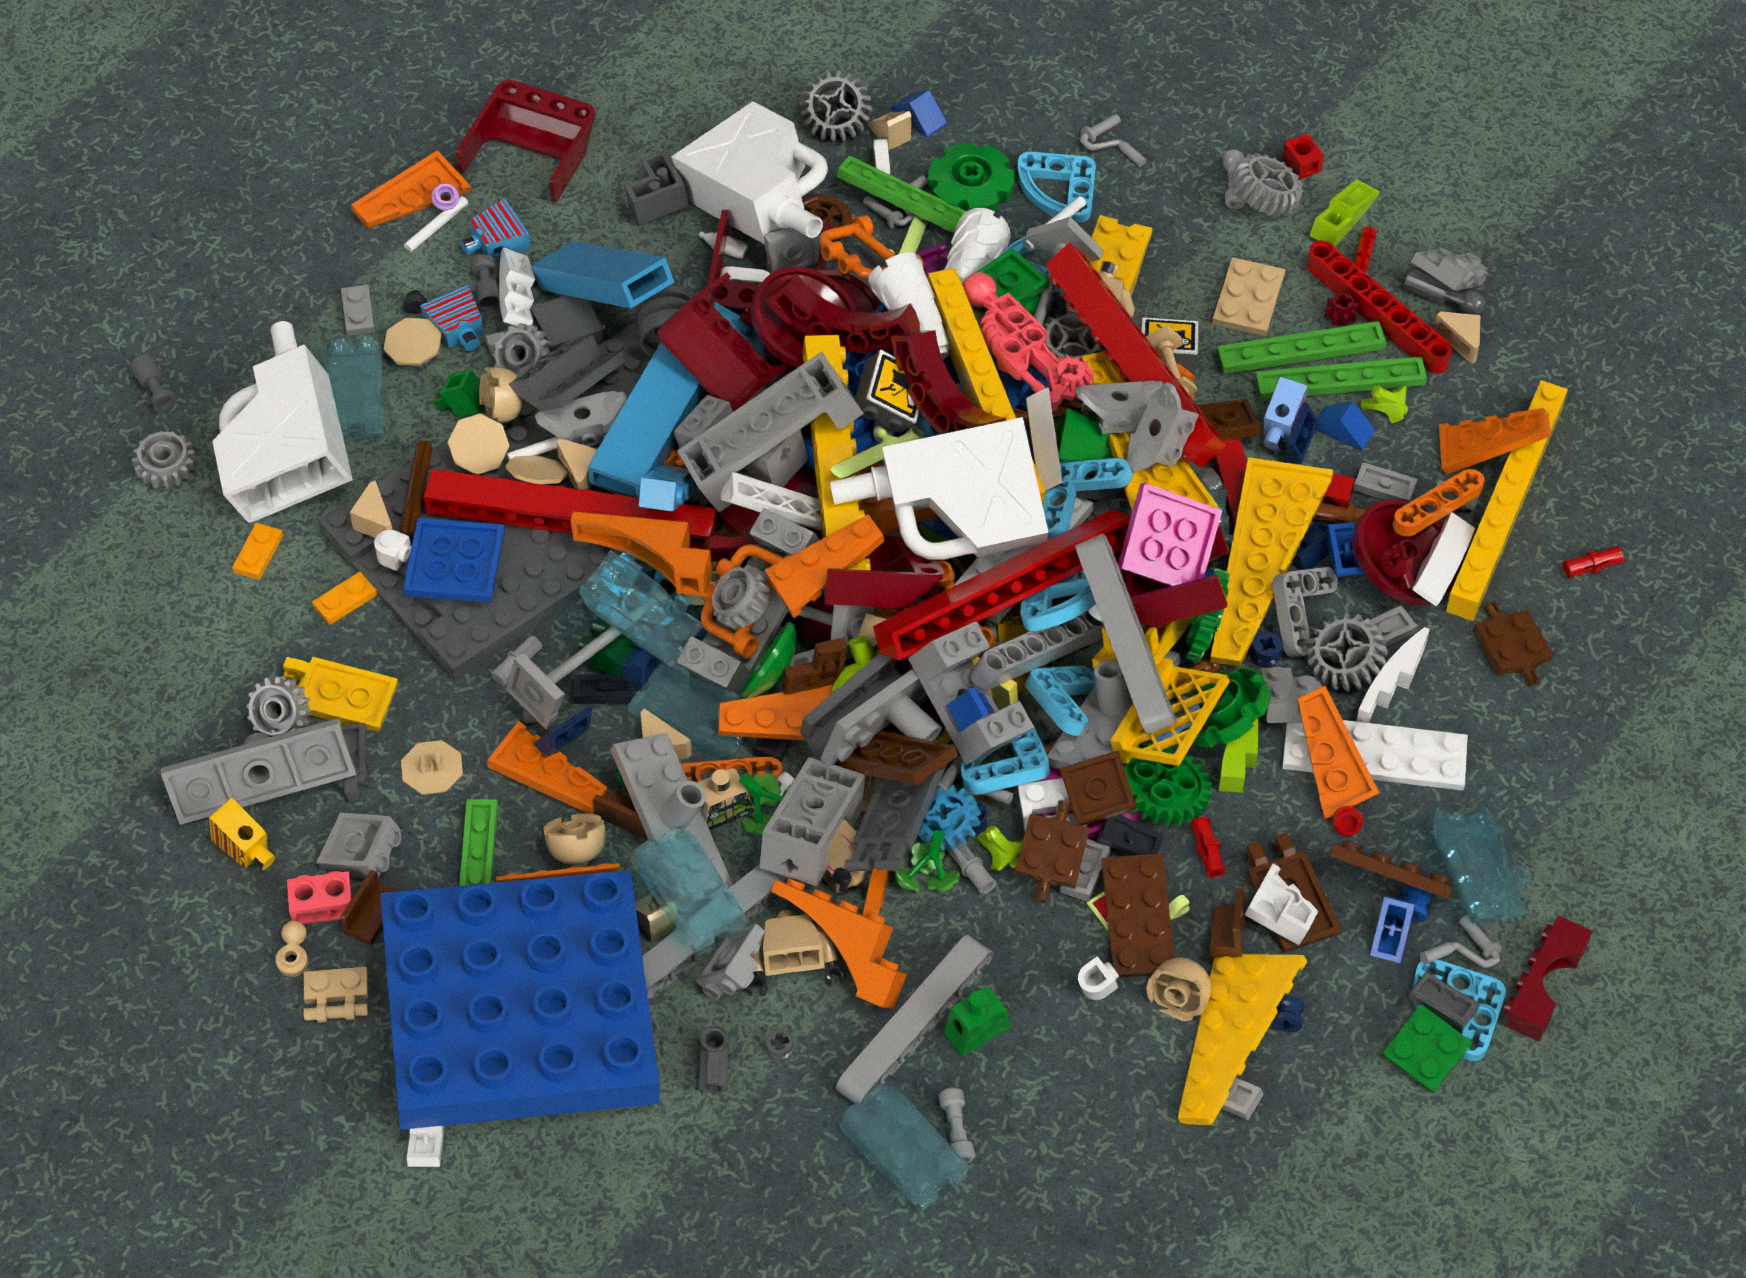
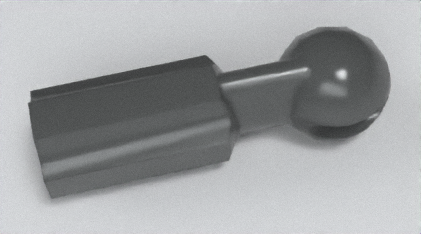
(1427, 286)

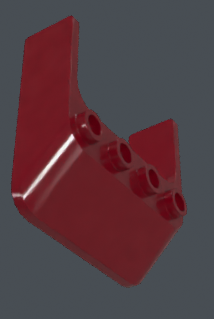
(535, 122)
(733, 294)
(716, 351)
(893, 582)
(1162, 604)

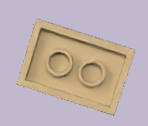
(1248, 296)

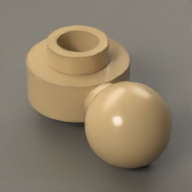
(293, 934)

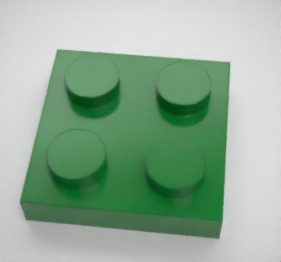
(1427, 1048)

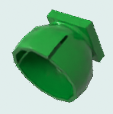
(1018, 278)

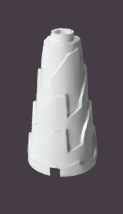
(977, 241)
(904, 284)

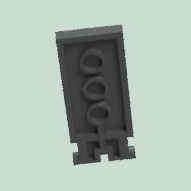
(891, 824)

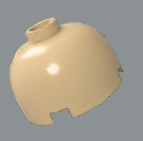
(497, 395)
(575, 840)
(1178, 983)

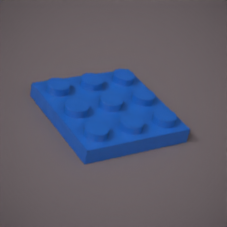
(454, 560)

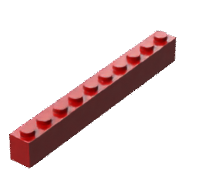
(1125, 342)
(546, 506)
(995, 588)

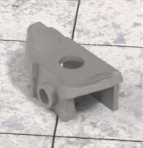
(1117, 403)
(584, 418)
(1161, 430)

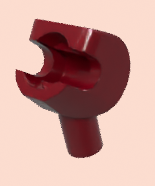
(1396, 564)

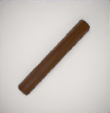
(416, 488)

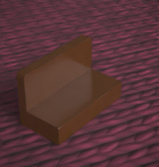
(619, 811)
(363, 914)
(1229, 928)

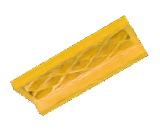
(1131, 732)

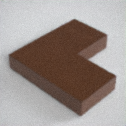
(823, 671)

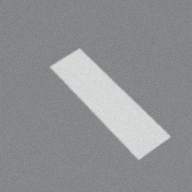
(1044, 438)

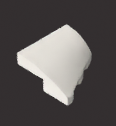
(1281, 908)

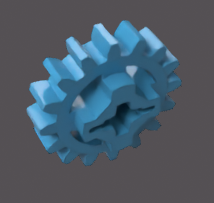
(950, 818)

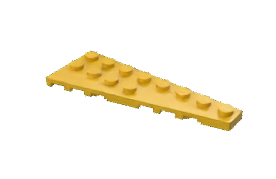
(1174, 479)
(1269, 527)

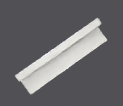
(758, 495)

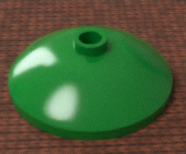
(772, 664)

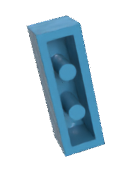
(666, 488)

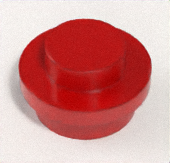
(1347, 820)

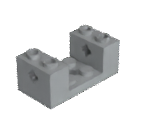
(773, 467)
(945, 671)
(804, 823)

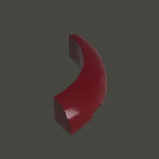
(856, 330)
(932, 385)

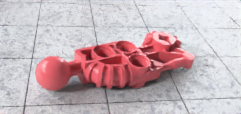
(1020, 341)

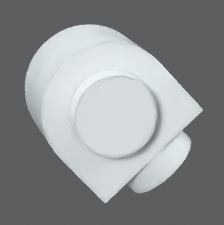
(392, 548)
(1097, 979)

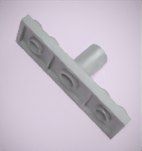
(892, 705)
(1105, 711)
(259, 770)
(663, 793)

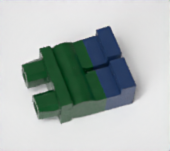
(620, 656)

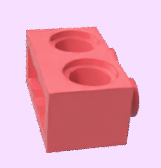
(321, 904)

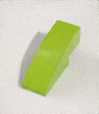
(1343, 212)
(1237, 756)

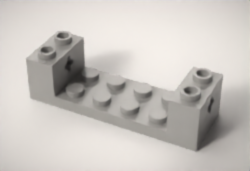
(767, 422)
(714, 658)

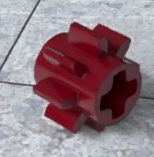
(1342, 309)

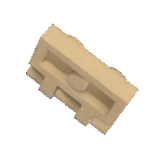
(335, 986)

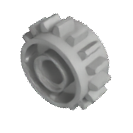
(514, 341)
(164, 459)
(741, 596)
(291, 699)

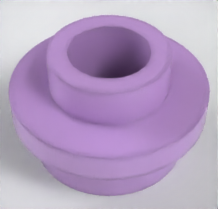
(445, 189)

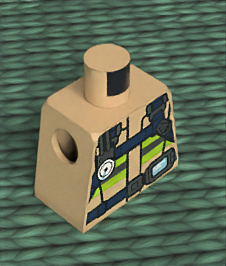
(725, 798)

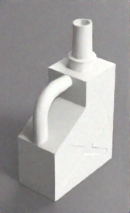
(754, 173)
(281, 433)
(971, 478)

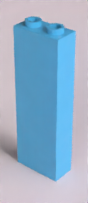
(603, 274)
(645, 425)

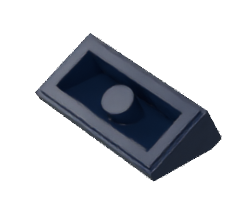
(1300, 435)
(1313, 547)
(565, 732)

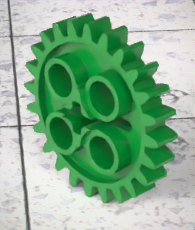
(1204, 626)
(1168, 789)

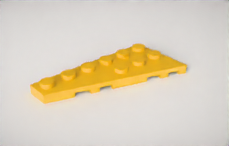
(1232, 1026)

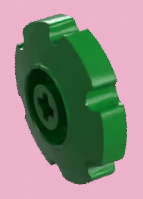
(971, 177)
(1236, 709)

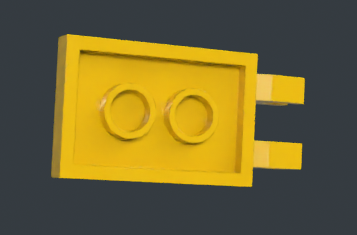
(343, 691)

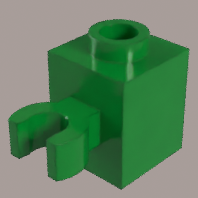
(460, 394)

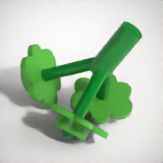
(763, 791)
(924, 860)

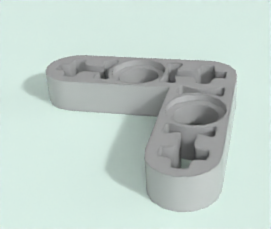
(1296, 642)

